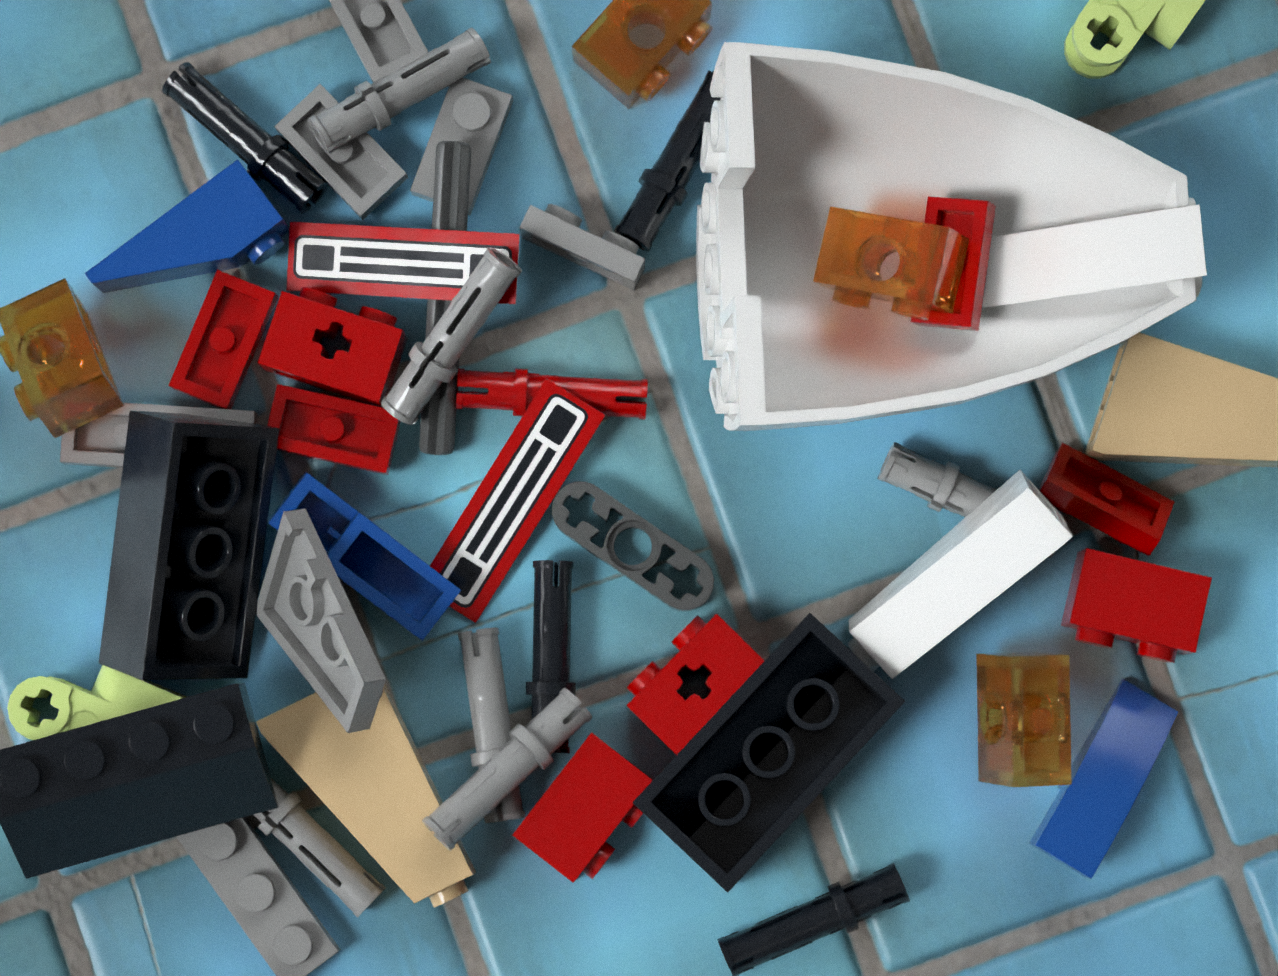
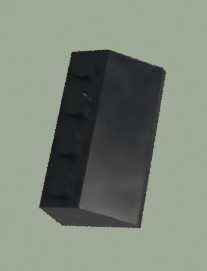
(188, 546)
(768, 752)
(133, 780)

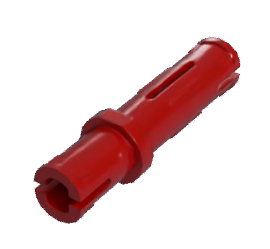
(517, 389)

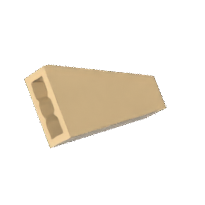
(1184, 409)
(375, 790)

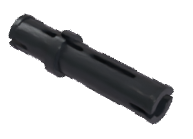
(264, 154)
(666, 181)
(551, 635)
(815, 919)

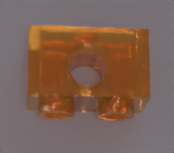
(638, 72)
(859, 243)
(58, 359)
(1024, 719)

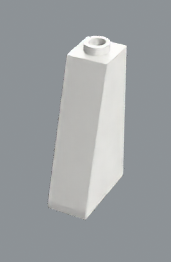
(958, 576)

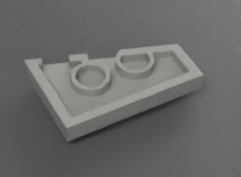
(316, 624)

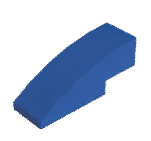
(371, 558)
(1105, 779)

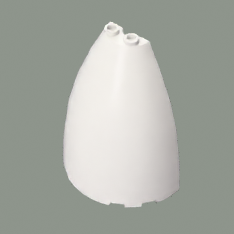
(878, 140)

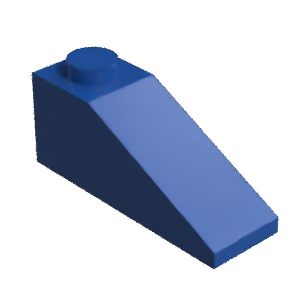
(207, 231)

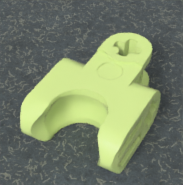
(1124, 25)
(110, 697)

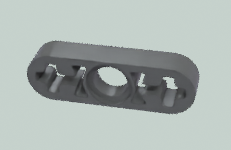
(585, 532)

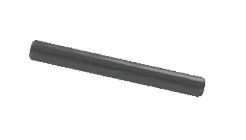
(448, 213)

